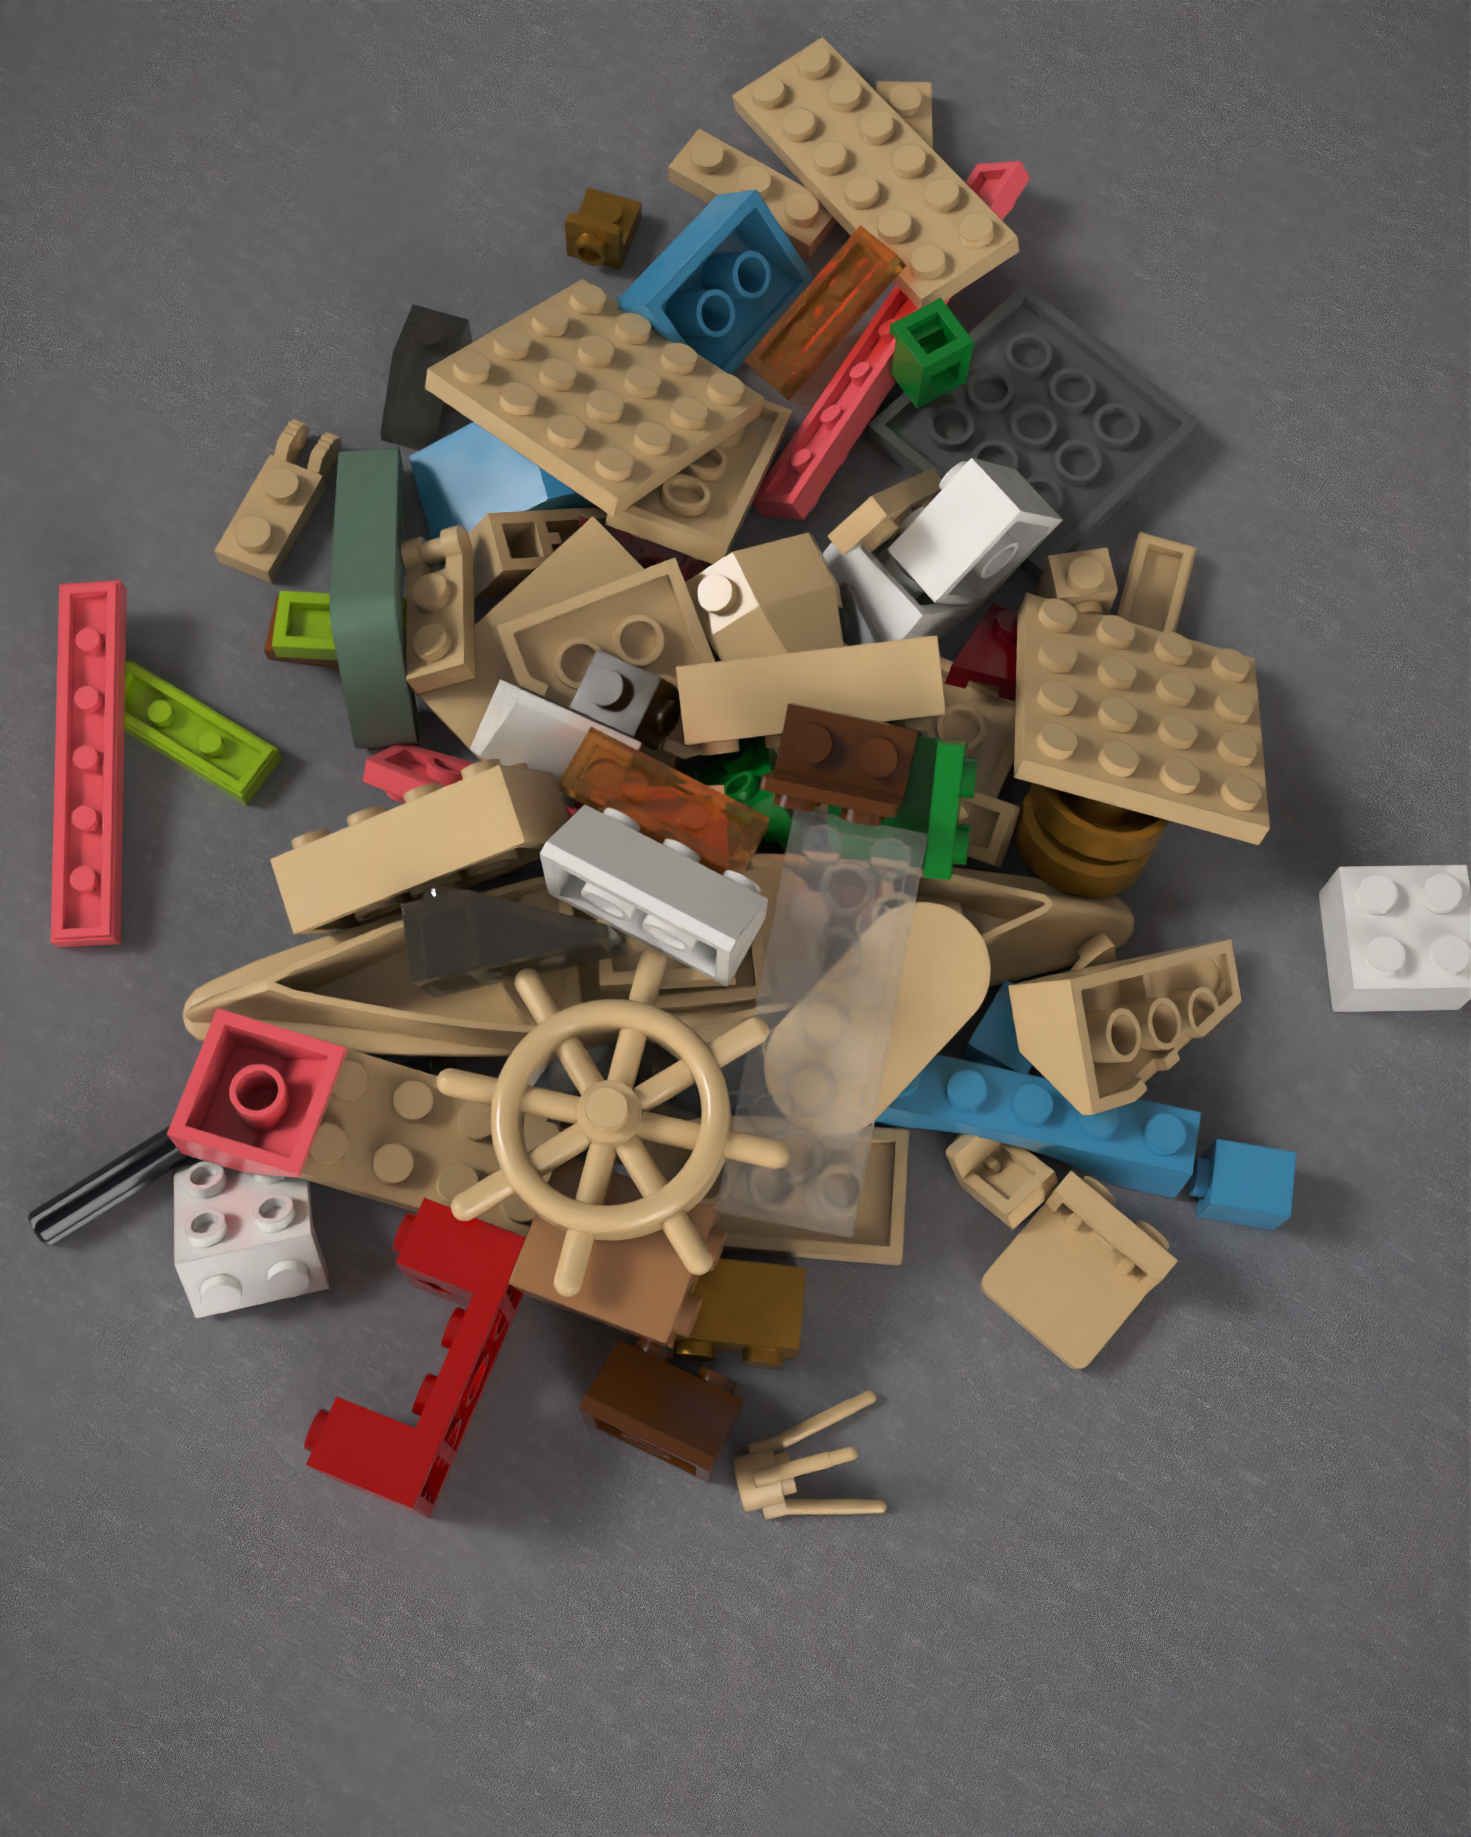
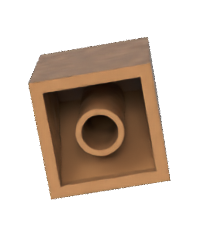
(628, 1282)

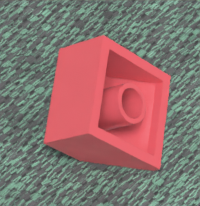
(255, 1096)

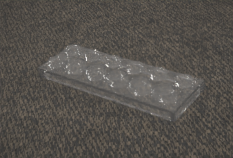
(830, 1018)

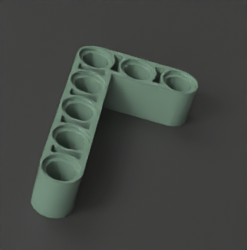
(369, 597)

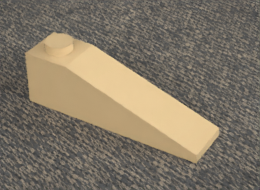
(769, 601)
(1120, 1022)

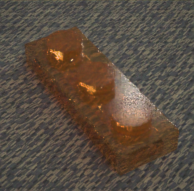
(825, 312)
(664, 802)

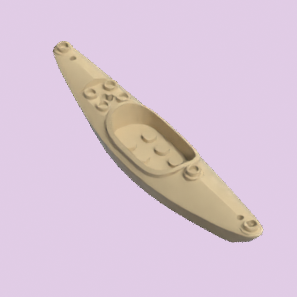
(361, 995)

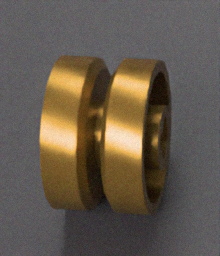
(1084, 842)

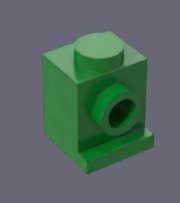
(930, 352)

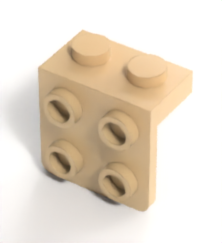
(1077, 1270)

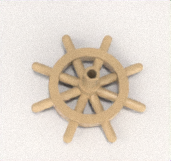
(611, 1120)

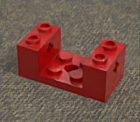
(408, 1464)

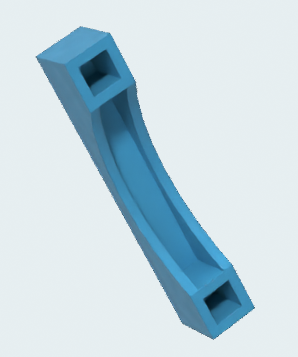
(1129, 1146)

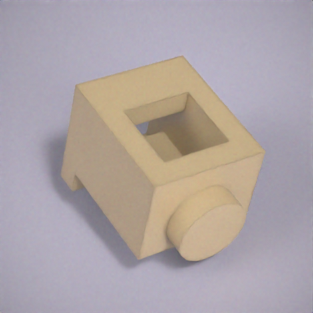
(1081, 580)

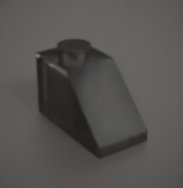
(411, 412)

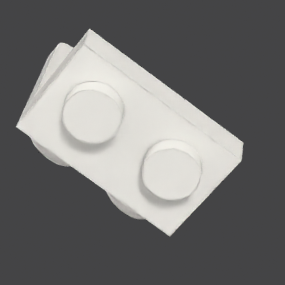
(243, 1238)

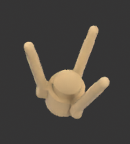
(768, 1477)

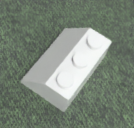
(654, 891)

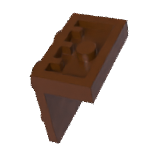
(842, 764)

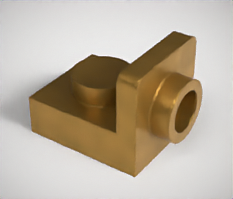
(602, 228)

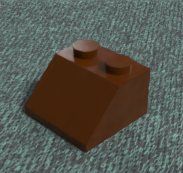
(663, 1407)

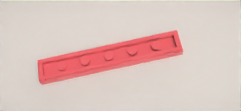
(89, 765)

